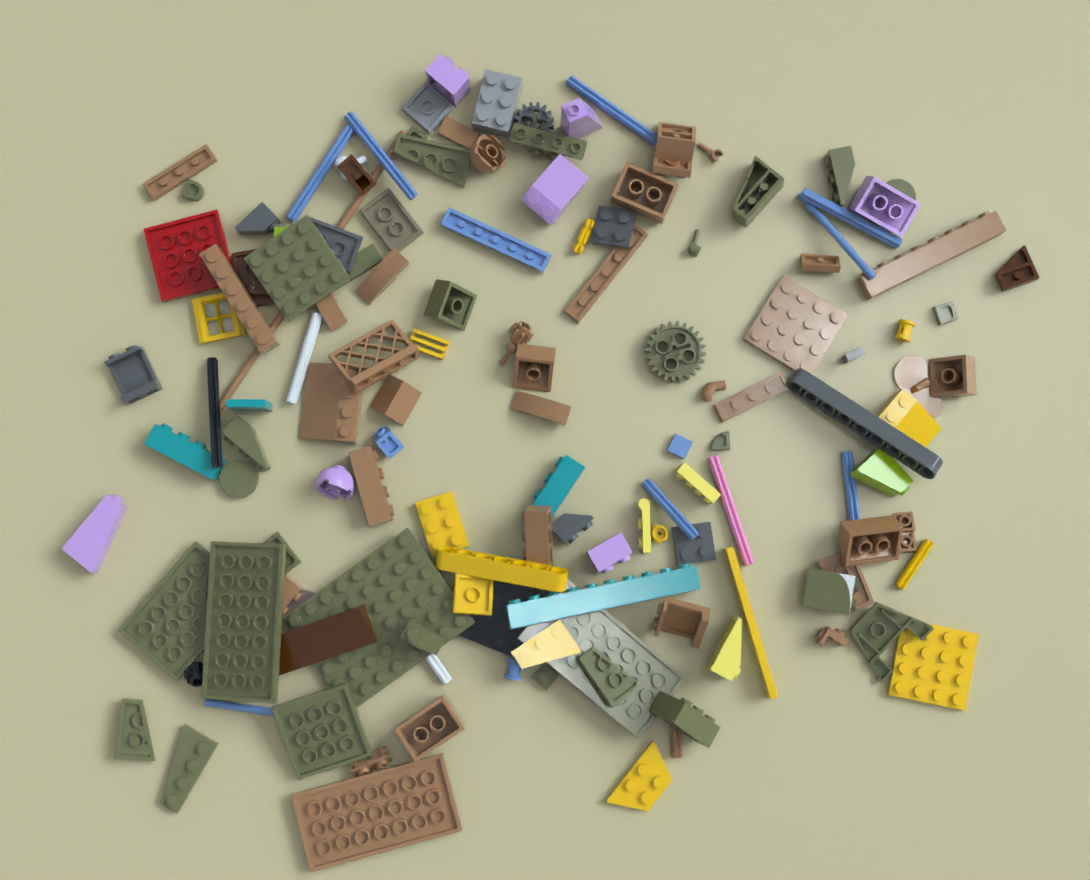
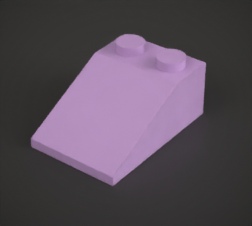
(555, 189)
(884, 206)

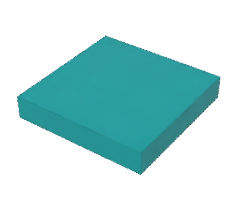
(249, 405)

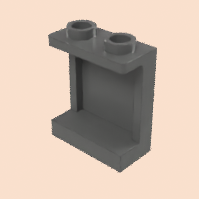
(133, 374)

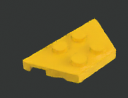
(643, 781)

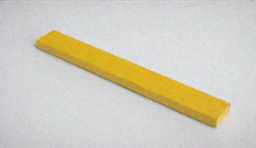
(750, 623)

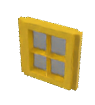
(216, 319)

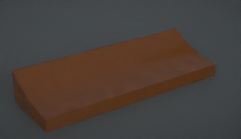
(325, 639)

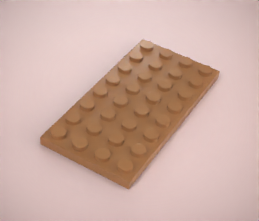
(376, 812)

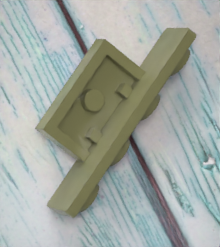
(547, 143)

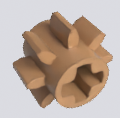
(520, 332)

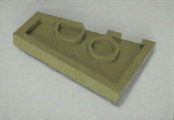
(607, 677)
(133, 732)

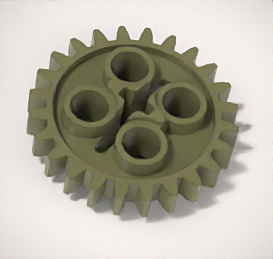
(666, 336)

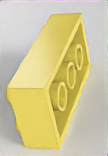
(696, 482)

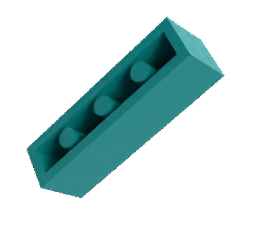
(182, 450)
(558, 483)

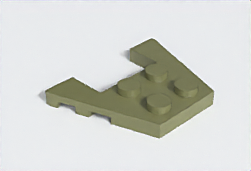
(879, 629)

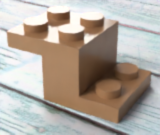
(674, 150)

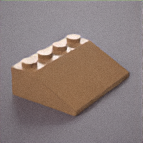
(329, 405)

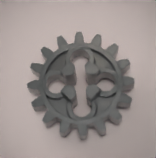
(542, 117)

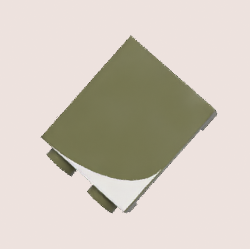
(830, 591)

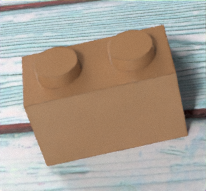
(534, 367)
(952, 376)

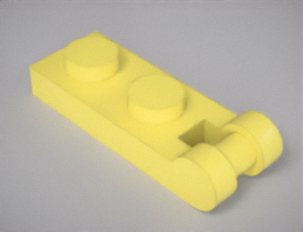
(644, 541)

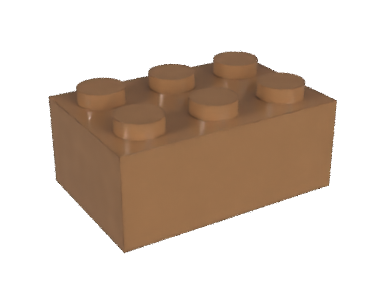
(644, 192)
(430, 728)

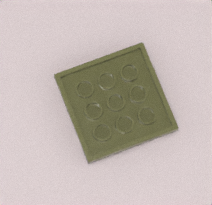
(297, 268)
(322, 730)

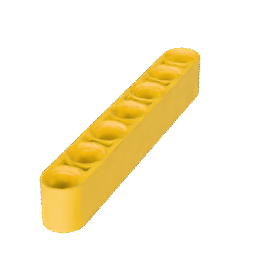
(502, 568)

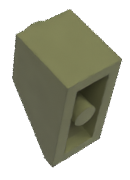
(423, 637)

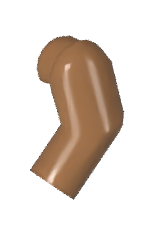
(710, 389)

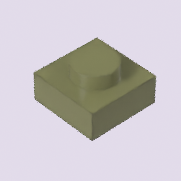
(545, 676)

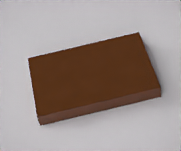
(243, 271)

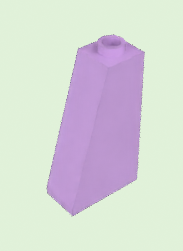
(578, 119)
(96, 533)

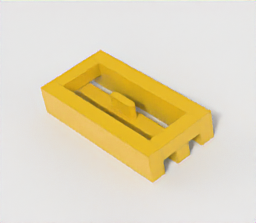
(444, 349)

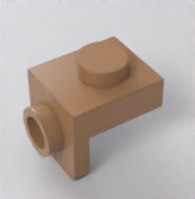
(836, 635)

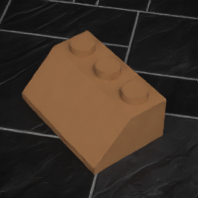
(870, 540)

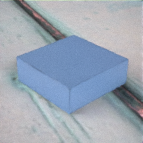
(679, 446)

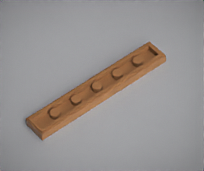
(603, 276)

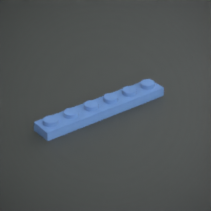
(496, 240)

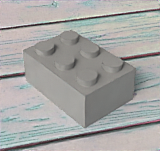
(497, 103)

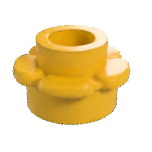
(664, 533)

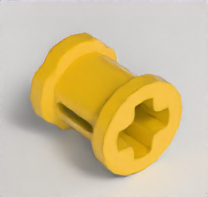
(904, 330)

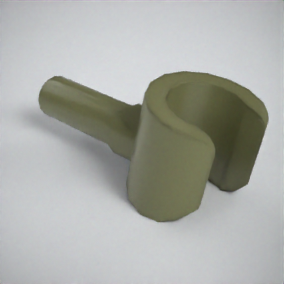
(694, 249)

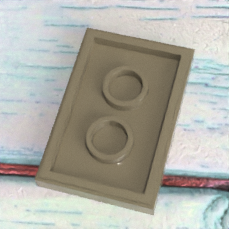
(391, 221)

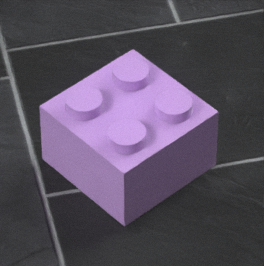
(448, 79)
(609, 552)

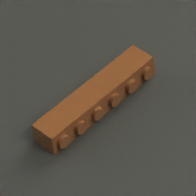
(239, 299)

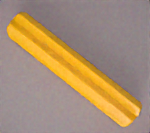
(914, 564)

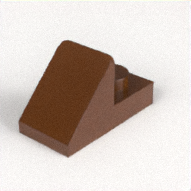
(356, 175)

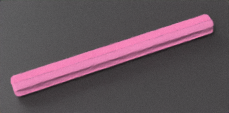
(730, 510)

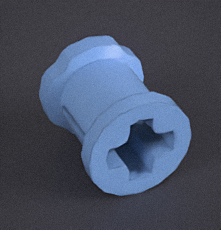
(513, 670)

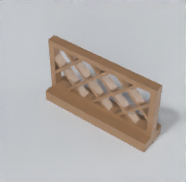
(379, 370)

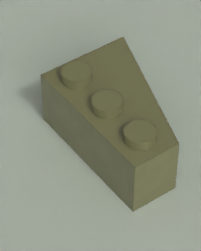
(757, 191)
(685, 718)

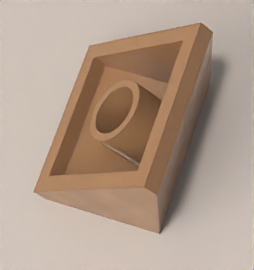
(396, 399)

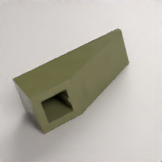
(840, 166)
(246, 438)

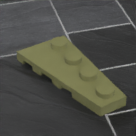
(440, 158)
(188, 763)

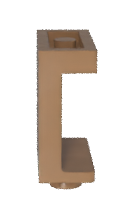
(682, 619)

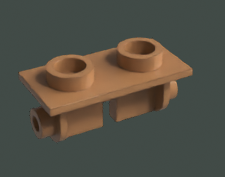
(378, 760)

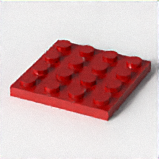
(176, 252)

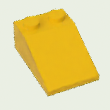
(910, 418)

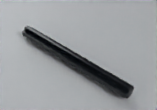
(214, 412)

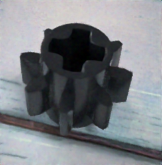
(194, 674)

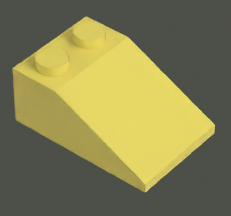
(727, 654)

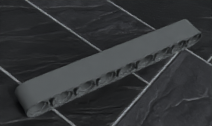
(865, 424)

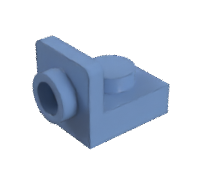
(387, 441)

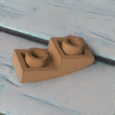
(331, 312)
(908, 541)

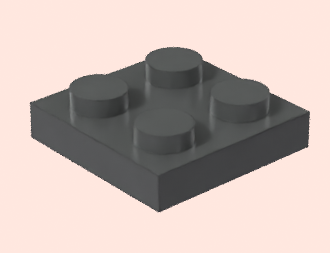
(613, 227)
(695, 550)

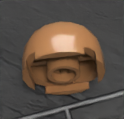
(487, 154)

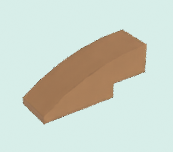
(382, 276)
(541, 407)

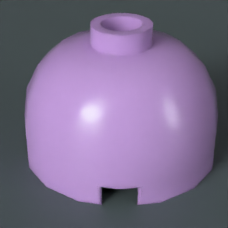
(335, 482)

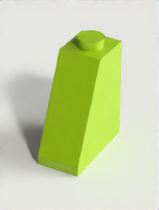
(883, 474)

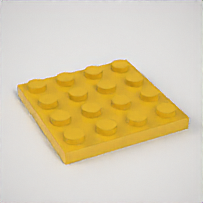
(935, 668)

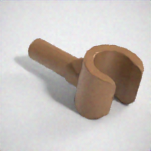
(711, 152)
(512, 347)

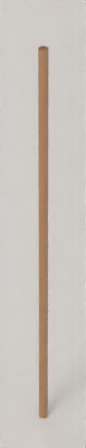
(279, 318)

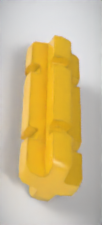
(583, 236)

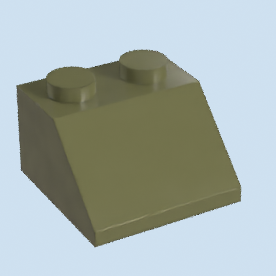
(450, 304)

